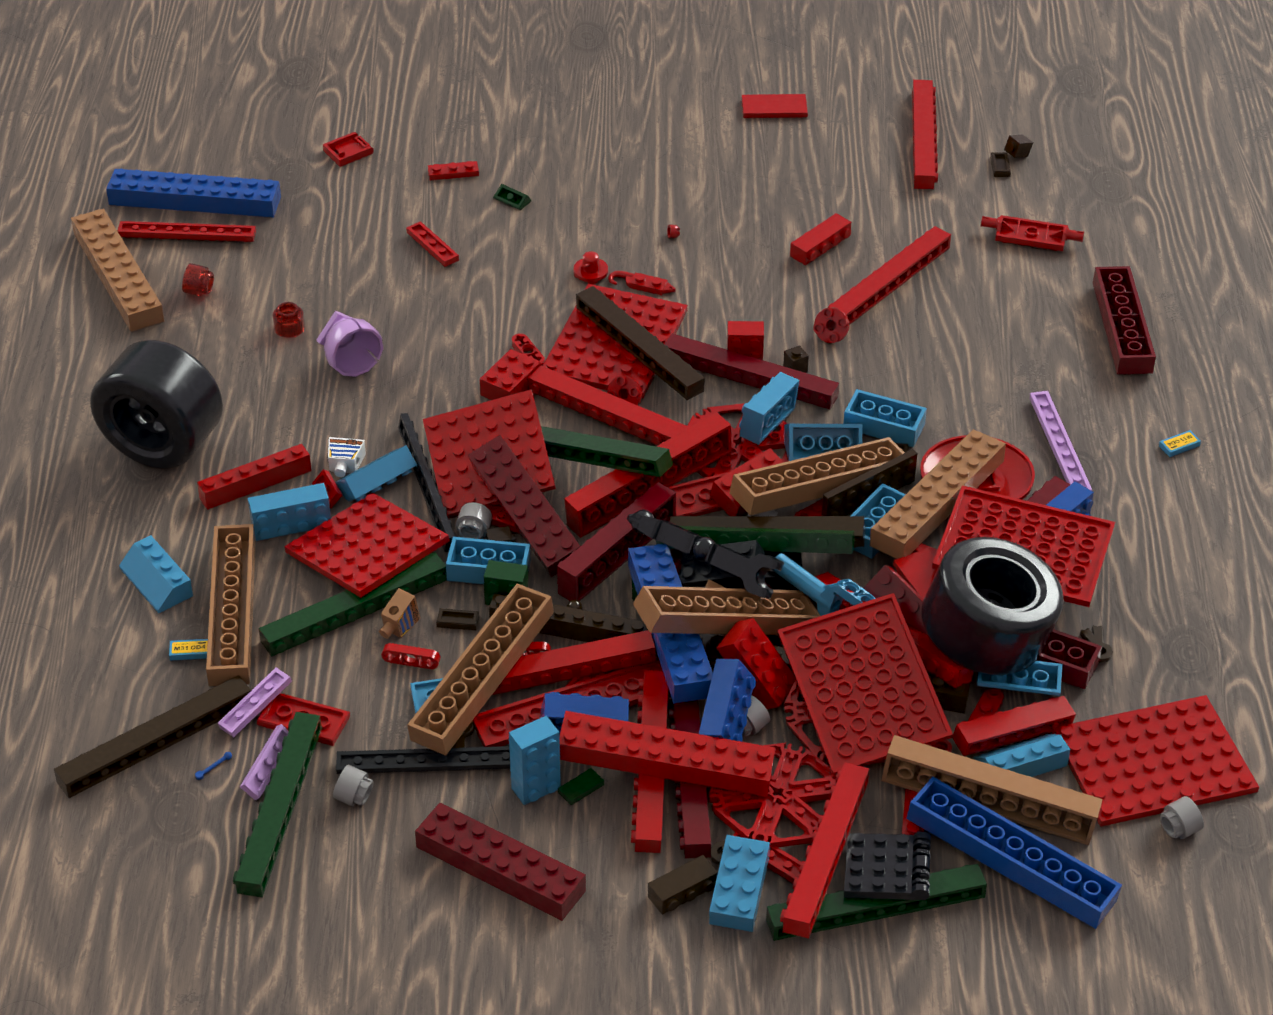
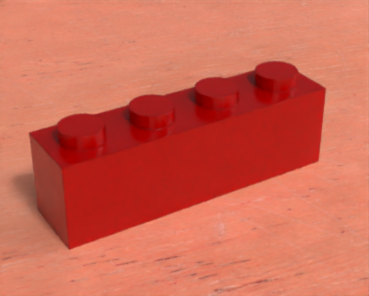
(820, 239)

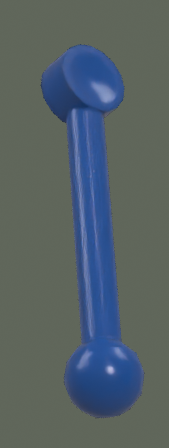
(200, 774)

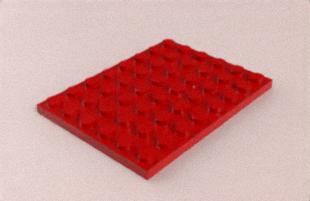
(595, 357)
(1066, 540)
(863, 682)
(1155, 757)

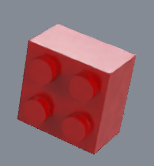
(746, 338)

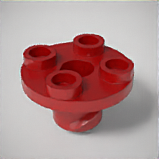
(590, 268)
(831, 325)
(626, 389)

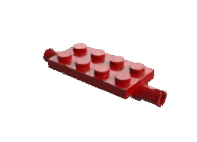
(1031, 232)

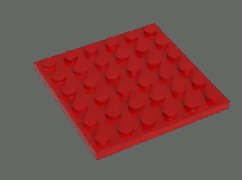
(464, 430)
(366, 544)

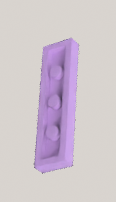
(254, 702)
(260, 772)

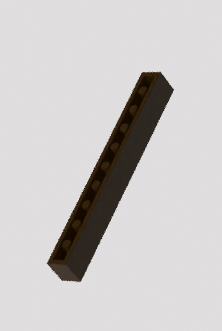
(640, 343)
(846, 523)
(149, 737)

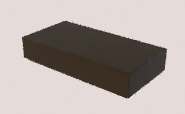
(1000, 164)
(457, 619)

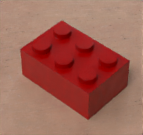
(508, 375)

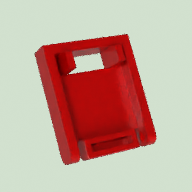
(349, 149)

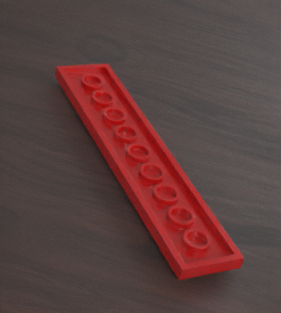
(495, 724)

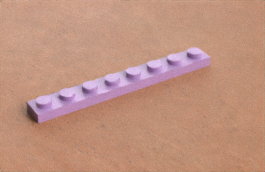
(1058, 438)

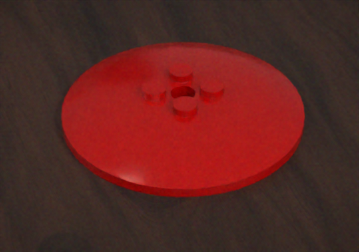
(1011, 478)

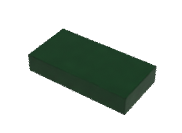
(581, 786)

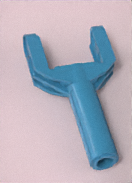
(826, 596)

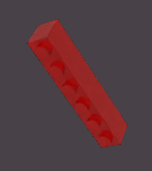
(254, 476)
(1012, 725)

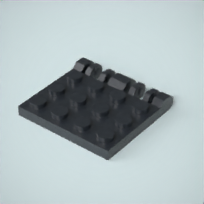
(888, 866)

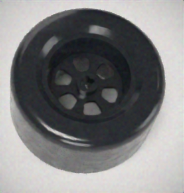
(156, 404)
(992, 605)

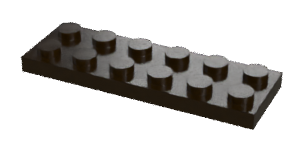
(850, 495)

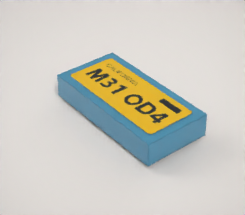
(1179, 443)
(188, 649)

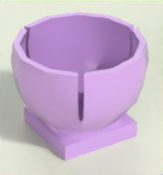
(348, 342)

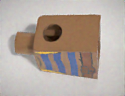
(399, 614)

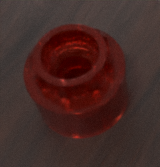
(197, 280)
(288, 320)

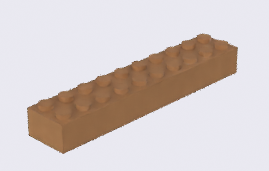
(117, 270)
(808, 476)
(935, 495)
(231, 604)
(718, 609)
(480, 669)
(1001, 790)

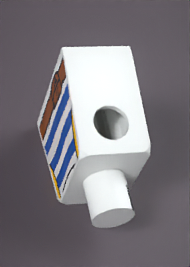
(345, 455)

